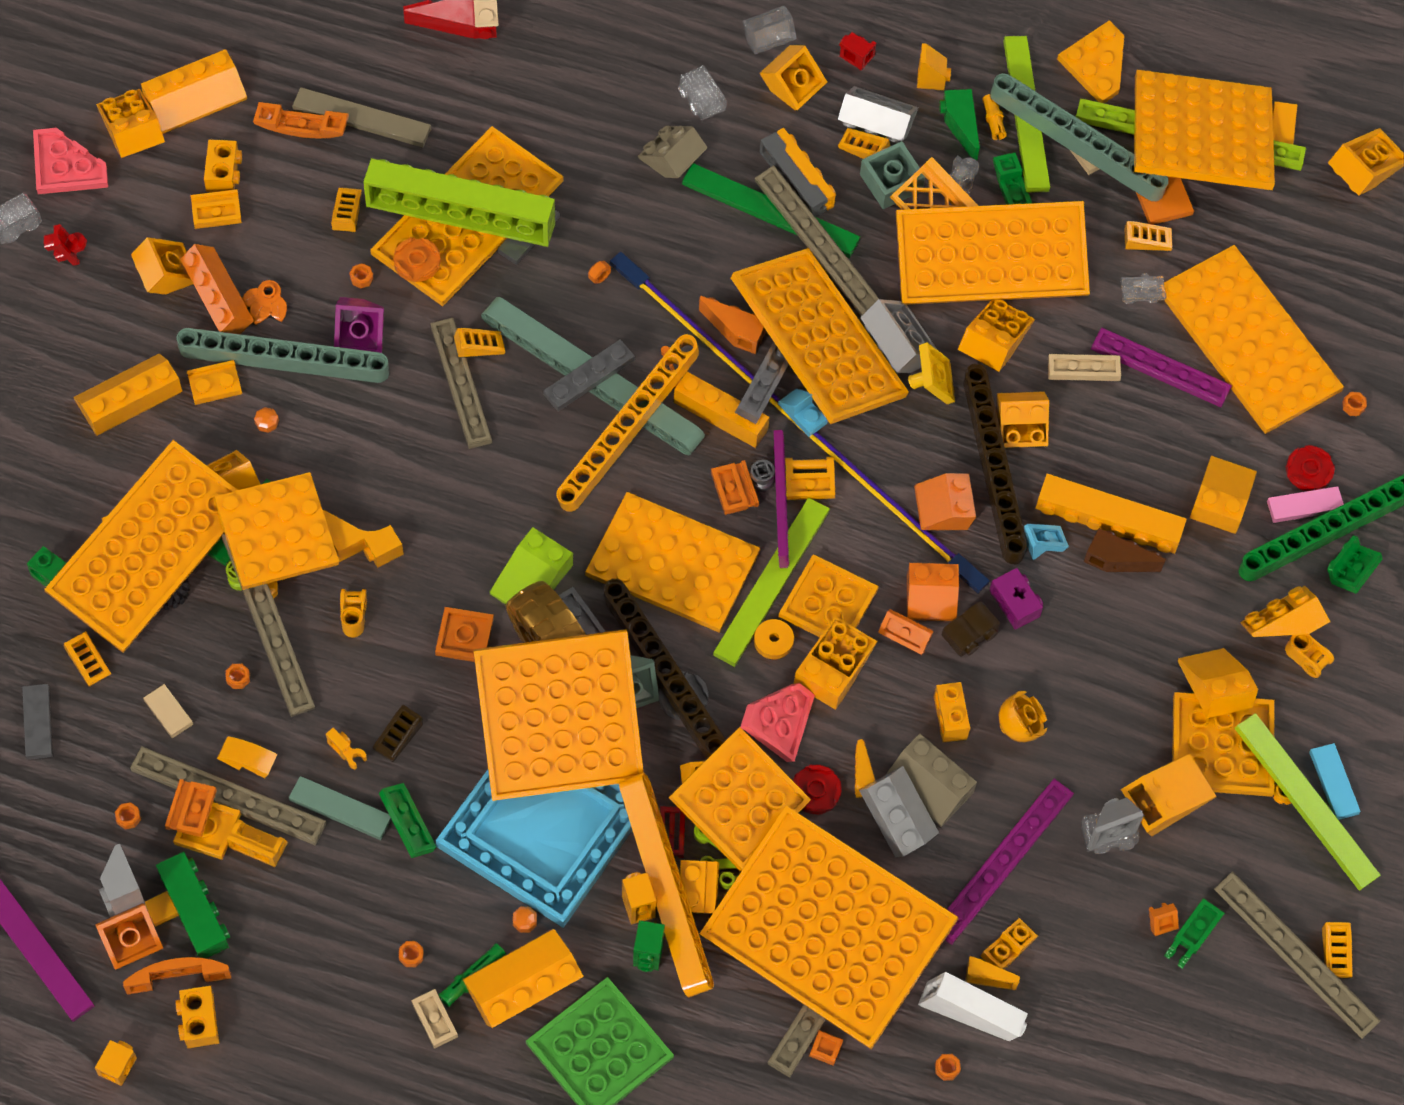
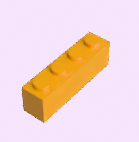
(718, 409)

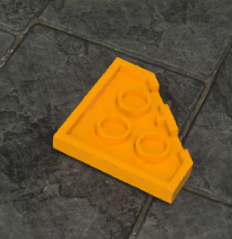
(1097, 61)

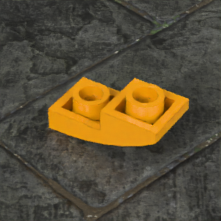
(245, 754)
(1009, 945)

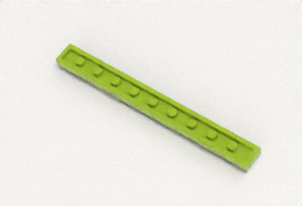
(1123, 120)

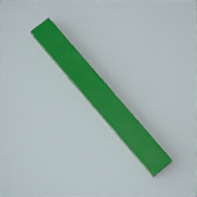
(757, 204)

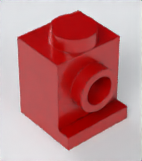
(857, 50)

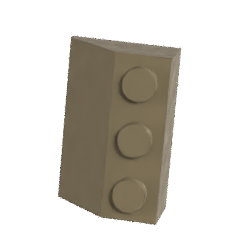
(936, 779)

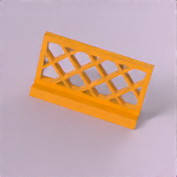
(942, 182)

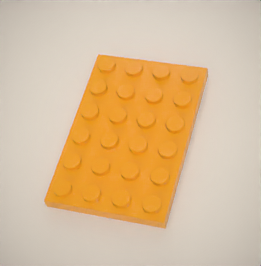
(673, 561)

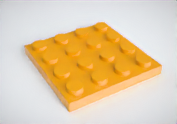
(276, 530)
(1219, 748)
(737, 797)

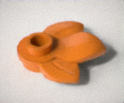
(265, 305)

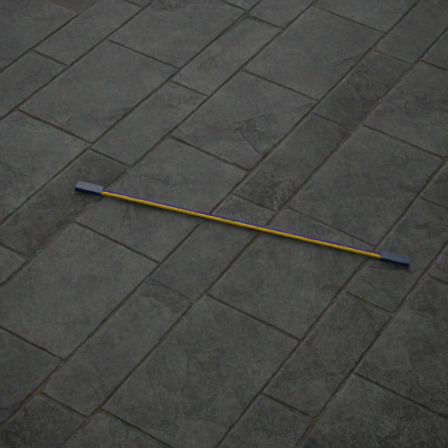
(638, 278)

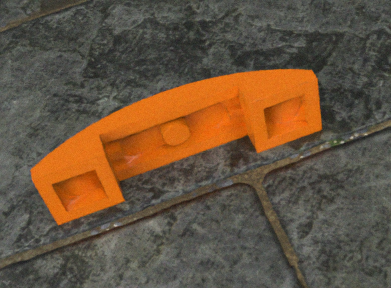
(300, 124)
(142, 980)

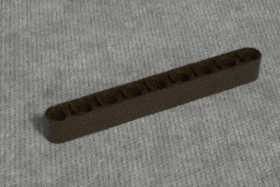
(994, 473)
(663, 659)

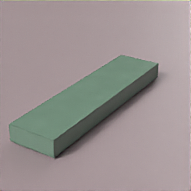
(340, 808)

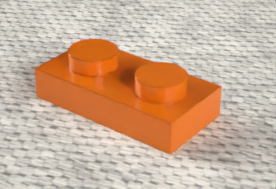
(905, 631)

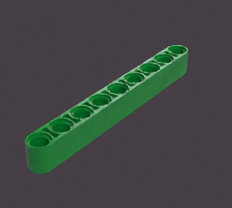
(1321, 528)

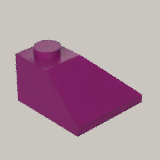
(358, 325)

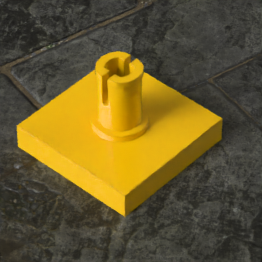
(935, 374)

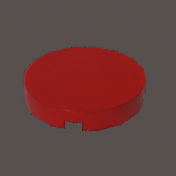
(1310, 468)
(820, 786)

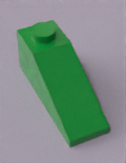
(961, 119)

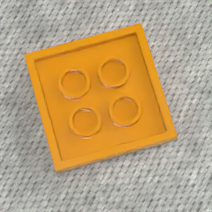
(826, 593)

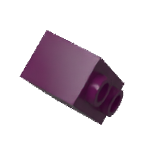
(1017, 611)

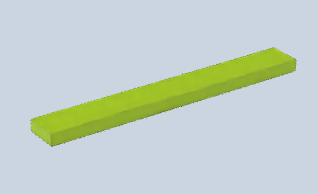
(1029, 137)
(770, 584)
(1307, 802)

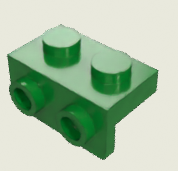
(1353, 565)

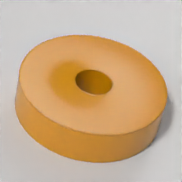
(777, 629)

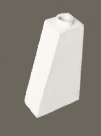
(973, 1007)

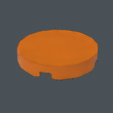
(417, 259)

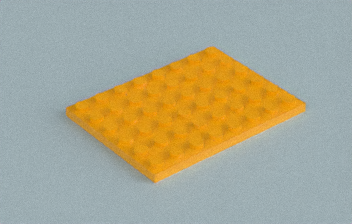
(829, 927)

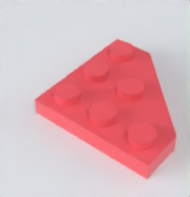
(65, 164)
(780, 719)

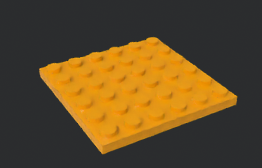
(1203, 130)
(558, 714)

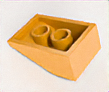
(1367, 161)
(1223, 494)
(1219, 682)

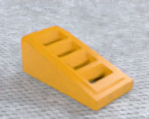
(878, 143)
(341, 223)
(1147, 244)
(463, 335)
(78, 641)
(863, 769)
(1338, 928)
(986, 974)

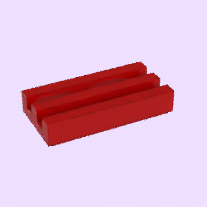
(672, 810)

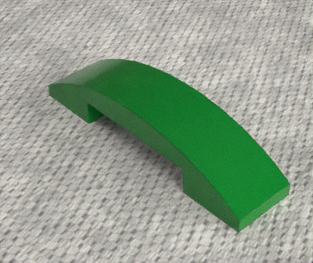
(1010, 179)

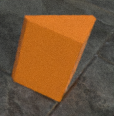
(129, 936)

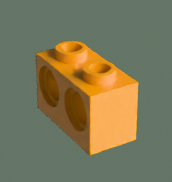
(218, 165)
(951, 712)
(202, 1016)

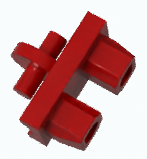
(65, 244)

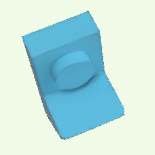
(803, 412)
(1044, 538)

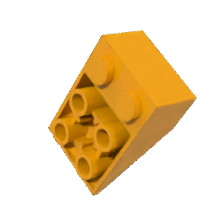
(131, 122)
(995, 334)
(1292, 615)
(835, 662)
(1169, 793)

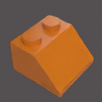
(945, 502)
(932, 591)

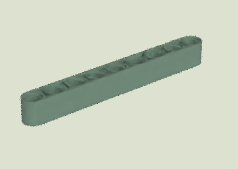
(1075, 135)
(292, 362)

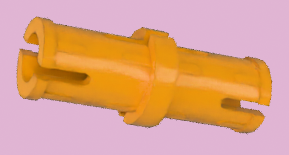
(994, 118)

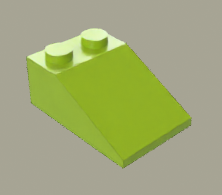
(533, 561)

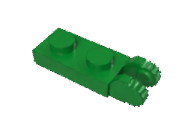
(1195, 930)

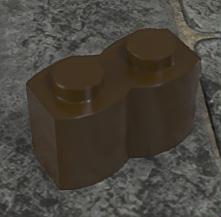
(971, 629)

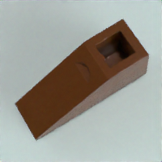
(1118, 555)

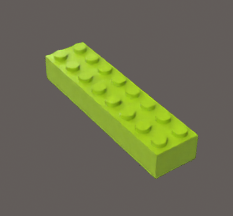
(459, 202)

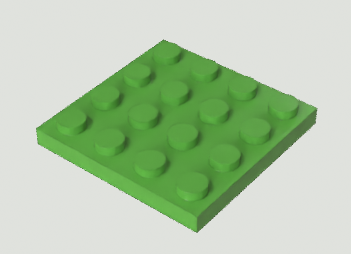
(600, 1047)

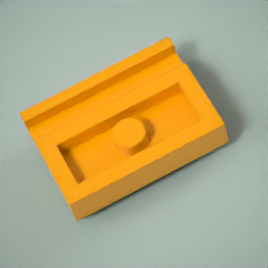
(216, 209)
(214, 382)
(700, 884)

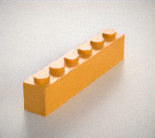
(1111, 513)

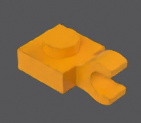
(341, 744)

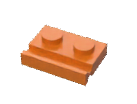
(734, 487)
(191, 808)

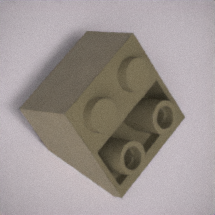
(673, 150)

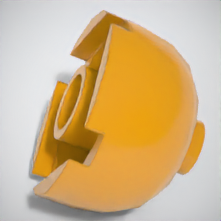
(1022, 718)

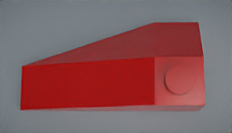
(449, 17)

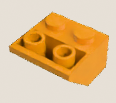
(1023, 418)

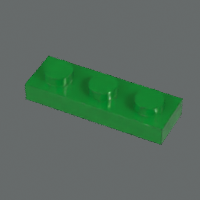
(407, 820)

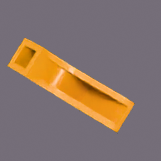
(377, 545)

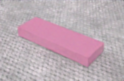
(1304, 504)

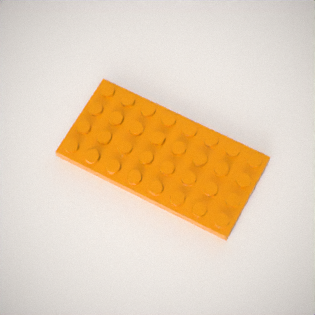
(463, 251)
(992, 252)
(819, 335)
(1250, 339)
(144, 548)

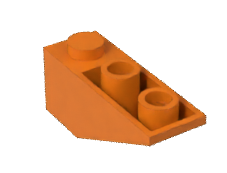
(737, 326)

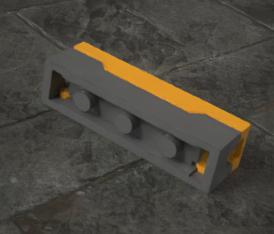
(795, 166)

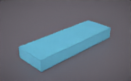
(1334, 781)

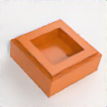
(826, 1047)

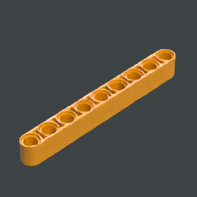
(627, 433)
(666, 885)

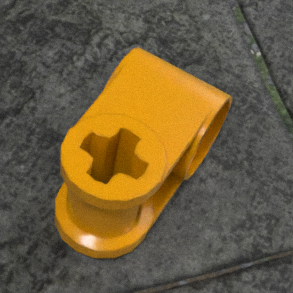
(353, 607)
(1309, 655)

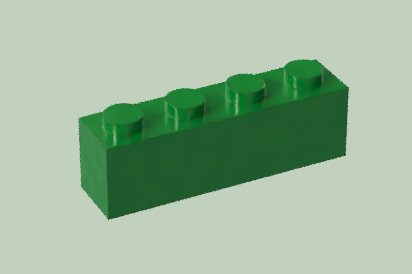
(192, 905)

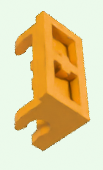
(256, 843)

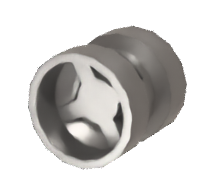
(762, 481)

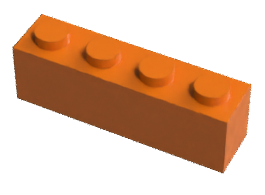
(216, 289)

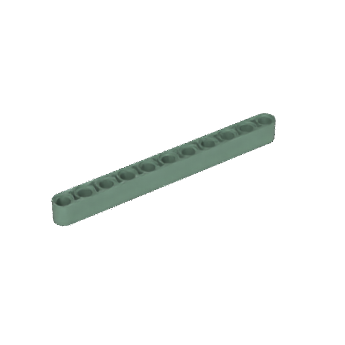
(566, 357)

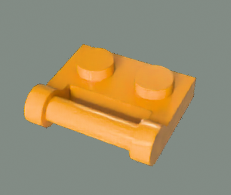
(810, 484)

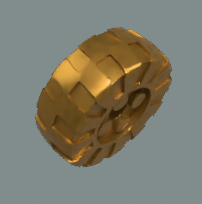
(541, 614)

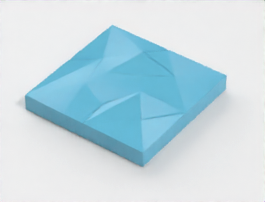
(540, 845)

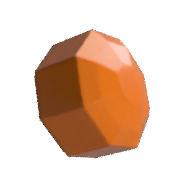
(599, 272)
(361, 275)
(1354, 404)
(266, 419)
(237, 676)
(127, 815)
(524, 919)
(411, 954)
(947, 1067)

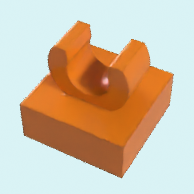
(1163, 919)

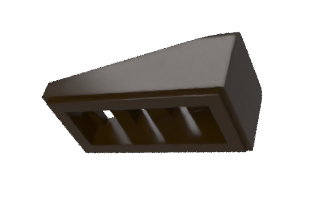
(411, 730)

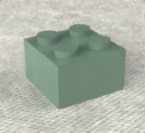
(888, 171)

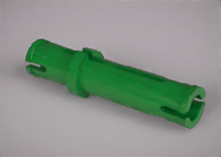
(458, 987)

